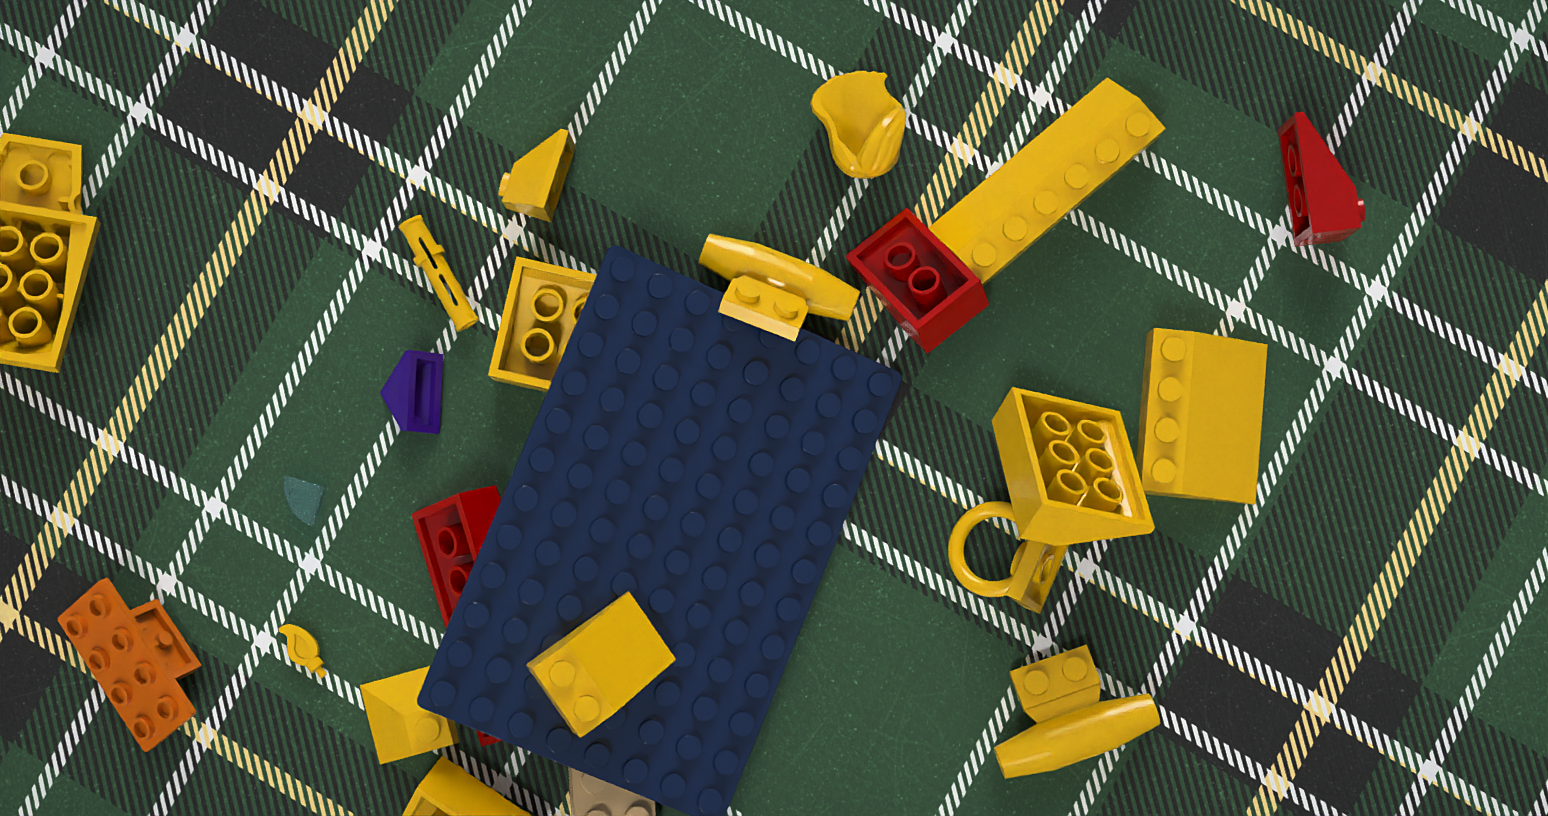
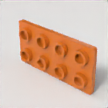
(134, 659)

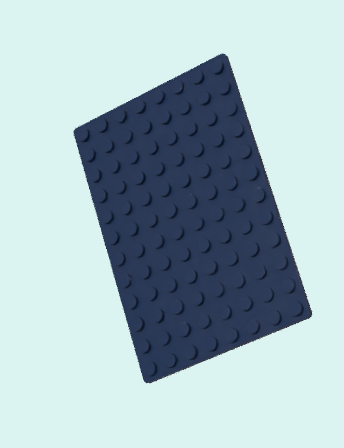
(699, 479)

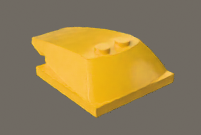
(41, 249)

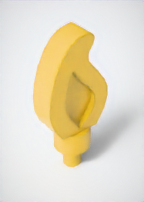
(303, 648)

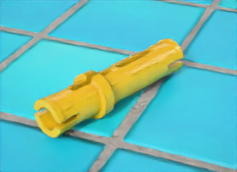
(415, 232)

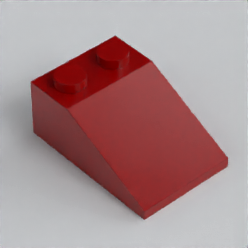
(1317, 187)
(918, 280)

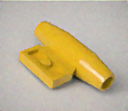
(773, 287)
(1069, 719)

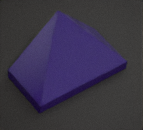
(415, 392)

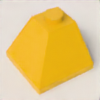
(539, 177)
(399, 723)

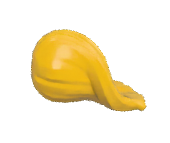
(861, 122)

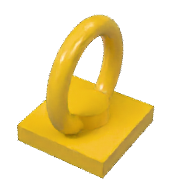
(1031, 569)

